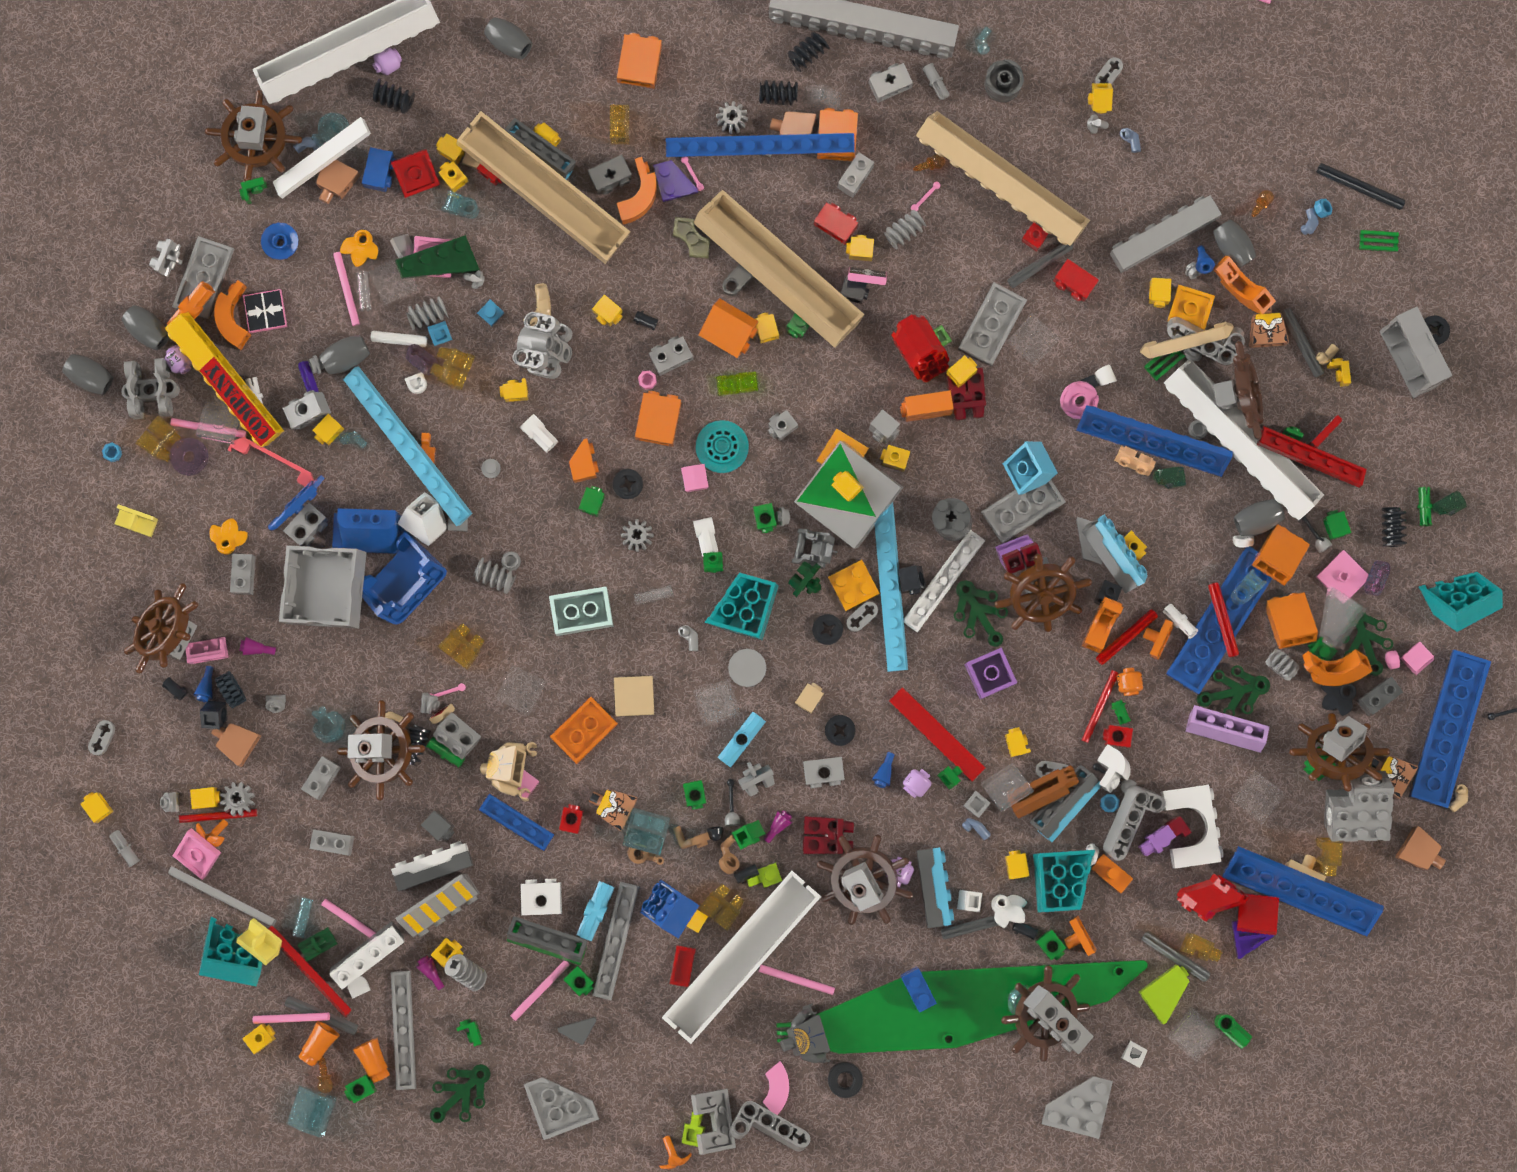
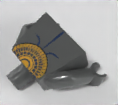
(807, 1037)

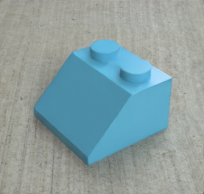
(1029, 467)

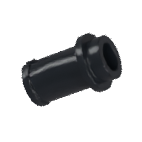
(645, 320)
(175, 689)
(746, 873)
(1025, 930)

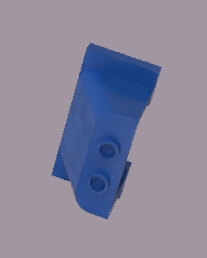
(367, 530)

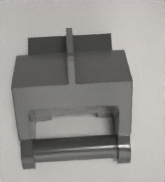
(821, 549)

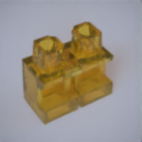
(620, 124)
(454, 360)
(155, 446)
(454, 643)
(1330, 856)
(714, 903)
(1204, 947)

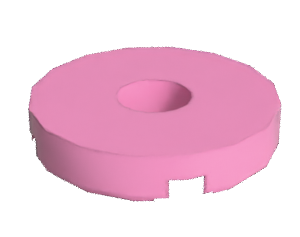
(1073, 391)

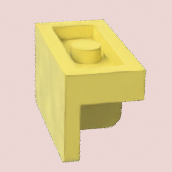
(136, 521)
(260, 942)

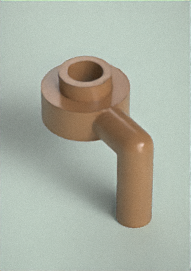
(699, 840)
(644, 856)
(728, 862)

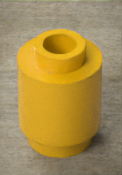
(547, 133)

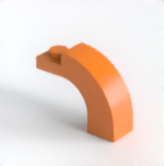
(637, 206)
(1245, 291)
(225, 319)
(1102, 624)
(1337, 672)

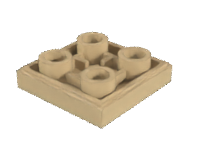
(634, 696)

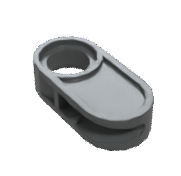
(740, 277)

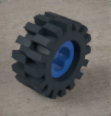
(230, 689)

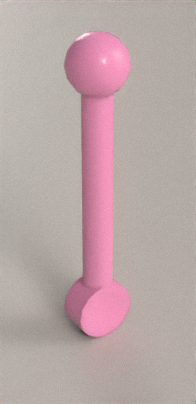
(936, 185)
(699, 186)
(461, 687)

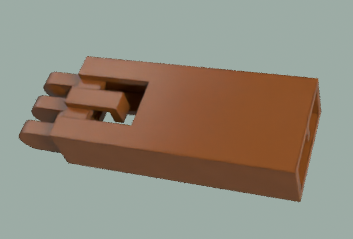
(1042, 796)

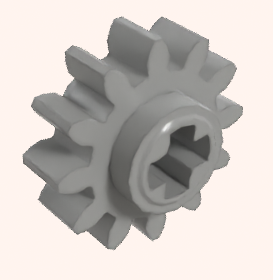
(240, 805)

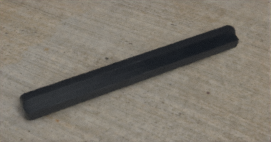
(1360, 186)

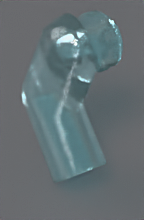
(980, 41)
(352, 438)

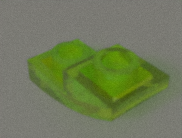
(737, 383)

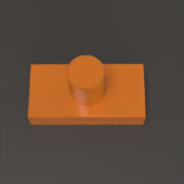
(1159, 638)
(1111, 873)
(1080, 937)

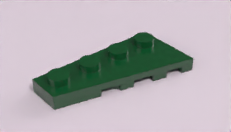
(446, 258)

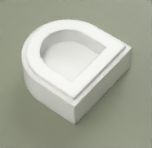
(416, 383)
(1243, 541)
(358, 987)

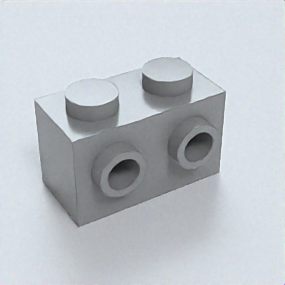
(670, 355)
(884, 427)

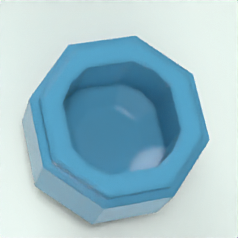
(1323, 208)
(112, 452)
(1109, 803)

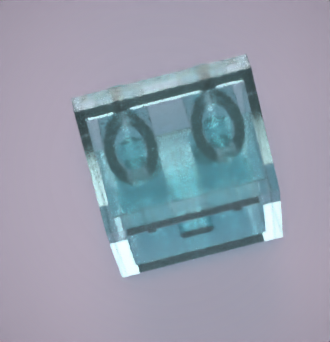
(646, 831)
(311, 1111)

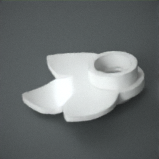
(1011, 910)

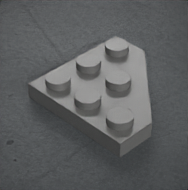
(558, 1107)
(1080, 1108)

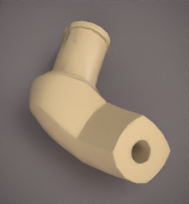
(542, 300)

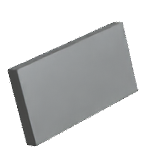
(207, 264)
(992, 324)
(1018, 511)

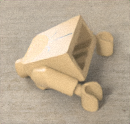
(507, 766)

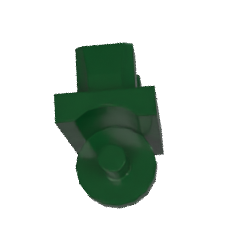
(808, 582)
(317, 944)

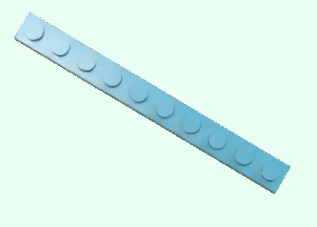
(407, 446)
(891, 591)

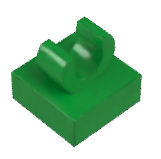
(950, 777)

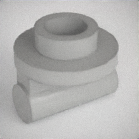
(1094, 122)
(477, 279)
(275, 703)
(429, 703)
(170, 802)

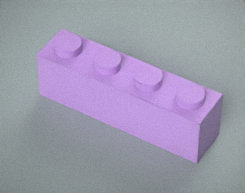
(1227, 729)

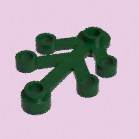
(978, 610)
(1364, 635)
(1236, 690)
(462, 1091)

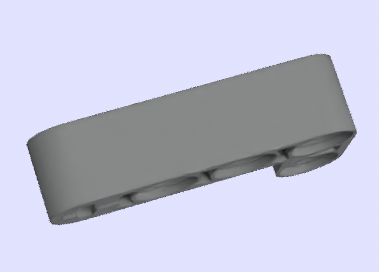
(1219, 346)
(1118, 844)
(771, 1130)

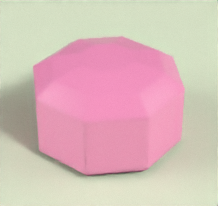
(647, 380)
(1392, 659)

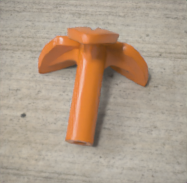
(213, 837)
(673, 1160)

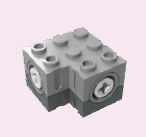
(1361, 812)

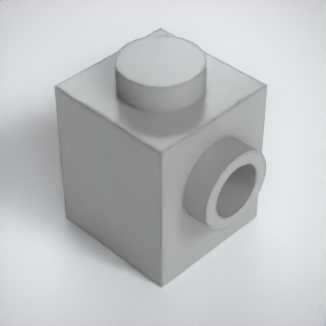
(781, 425)

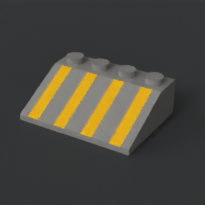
(438, 905)

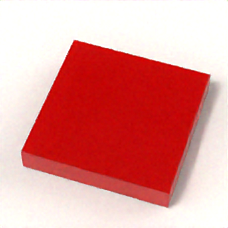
(415, 173)
(1258, 915)

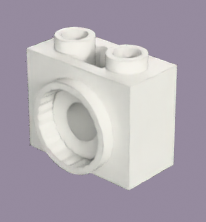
(532, 890)

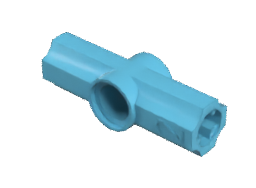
(749, 729)
(595, 911)

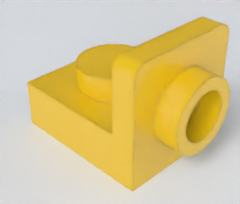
(1343, 374)

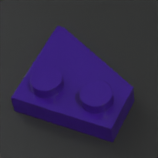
(1247, 941)

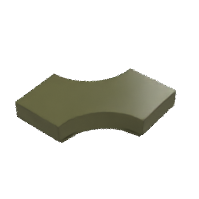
(686, 231)

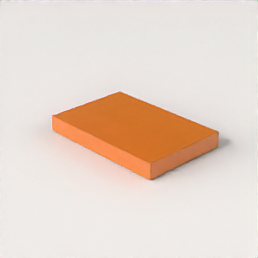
(583, 730)

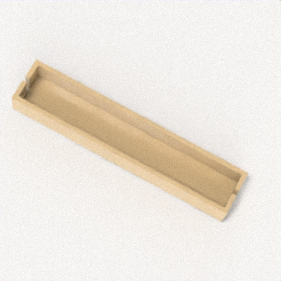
(1002, 178)
(543, 187)
(778, 268)

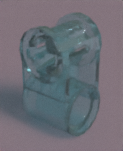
(457, 204)
(1250, 586)

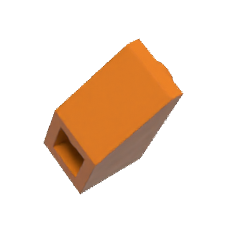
(582, 464)

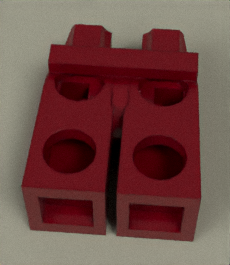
(968, 398)
(830, 830)

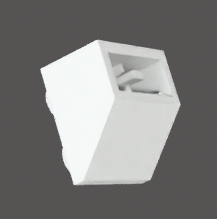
(424, 519)

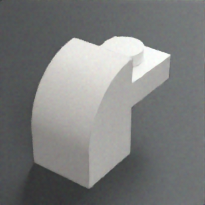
(1117, 767)

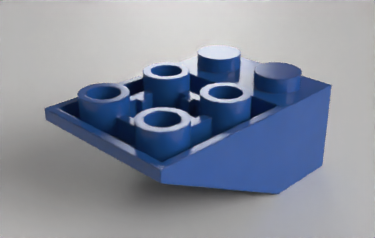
(669, 908)

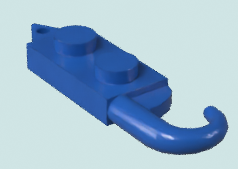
(297, 502)

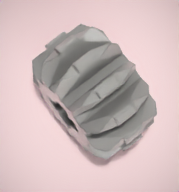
(737, 122)
(640, 528)
(1282, 664)

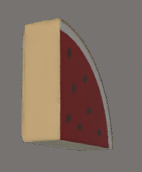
(442, 714)

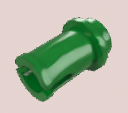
(1120, 711)

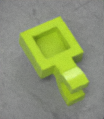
(767, 876)
(692, 1130)

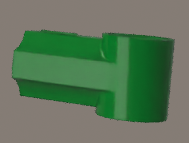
(1233, 1031)

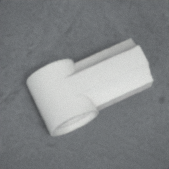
(536, 430)
(705, 533)

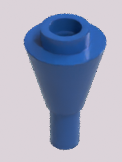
(1204, 261)
(204, 689)
(883, 775)

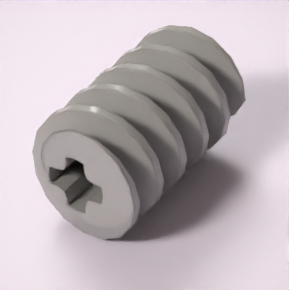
(904, 228)
(426, 312)
(494, 576)
(466, 972)

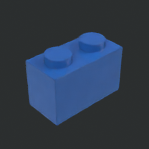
(378, 170)
(918, 989)

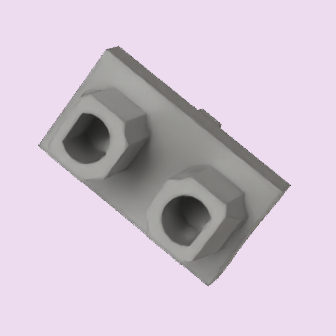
(167, 258)
(755, 775)

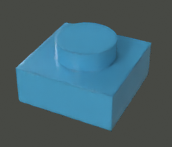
(490, 313)
(439, 333)

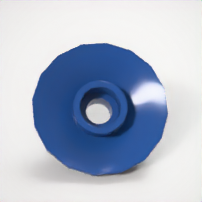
(278, 232)

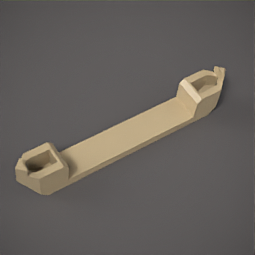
(1155, 349)

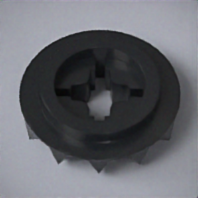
(1443, 330)
(619, 480)
(829, 620)
(840, 720)

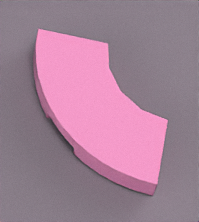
(778, 1088)

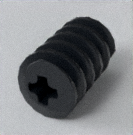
(807, 50)
(778, 92)
(392, 98)
(1393, 527)
(416, 736)

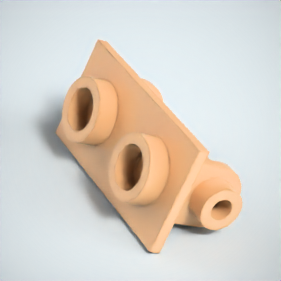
(1142, 465)

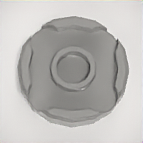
(747, 667)

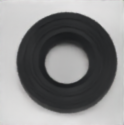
(833, 1080)

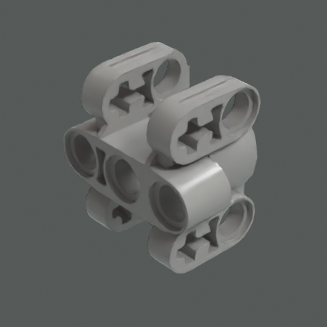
(543, 345)
(136, 401)

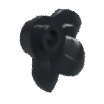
(1336, 699)

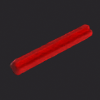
(1223, 619)
(1126, 637)

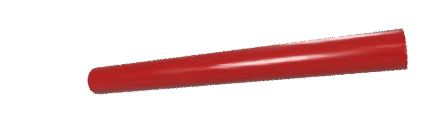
(1100, 706)
(215, 816)

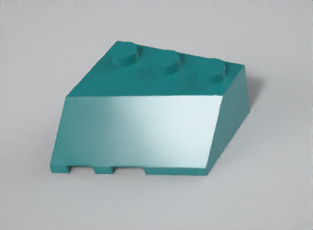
(1464, 600)
(745, 606)
(1061, 879)
(227, 959)

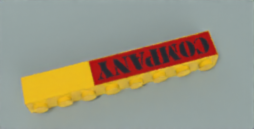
(224, 379)

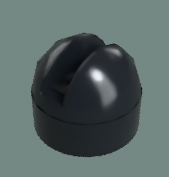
(715, 834)

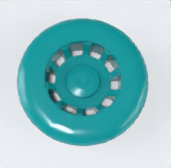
(722, 446)

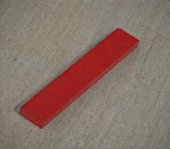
(1312, 457)
(936, 734)
(312, 975)

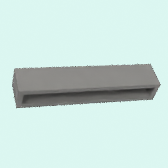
(1165, 233)

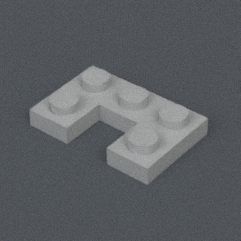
(718, 1106)

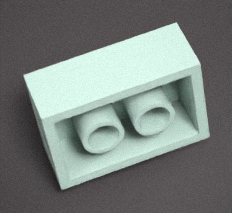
(581, 611)

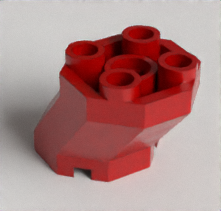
(920, 348)
(1211, 897)

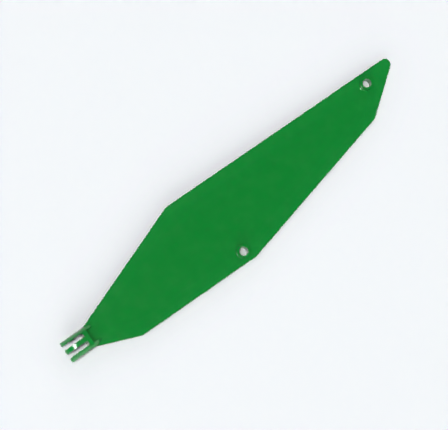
(966, 1007)

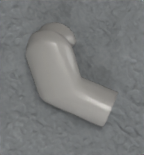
(690, 635)

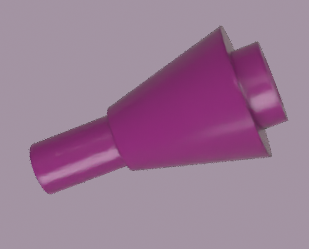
(252, 647)
(780, 822)
(428, 968)

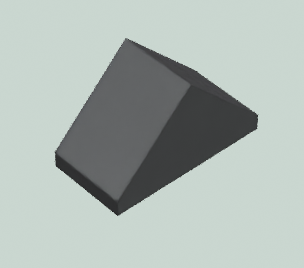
(579, 1030)

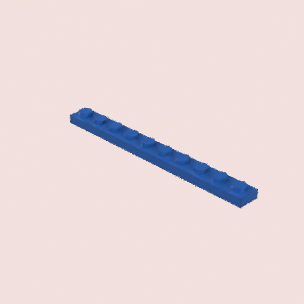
(760, 145)

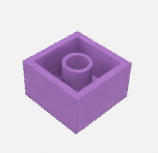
(990, 673)

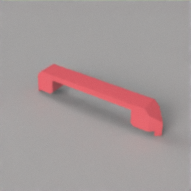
(243, 445)

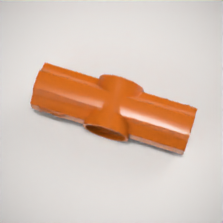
(195, 302)

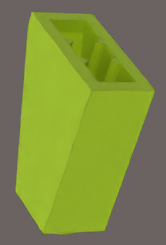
(1165, 992)

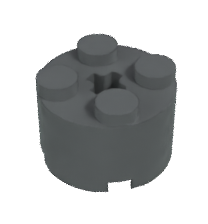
(998, 72)
(946, 510)

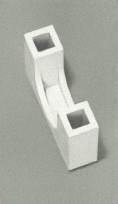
(1207, 849)

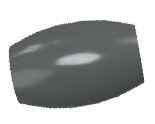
(508, 38)
(1234, 243)
(145, 327)
(344, 354)
(87, 374)
(1259, 517)

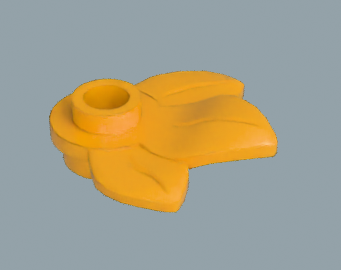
(358, 250)
(227, 533)

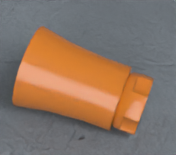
(318, 1043)
(372, 1060)

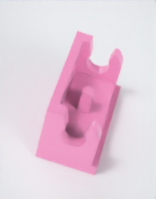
(206, 650)

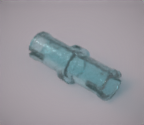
(302, 917)

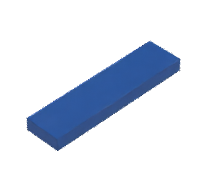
(516, 822)

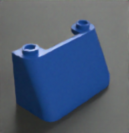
(403, 581)

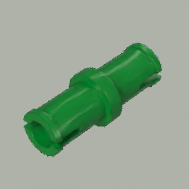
(1425, 506)
(444, 752)

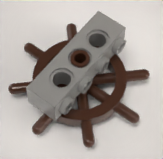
(1049, 1014)

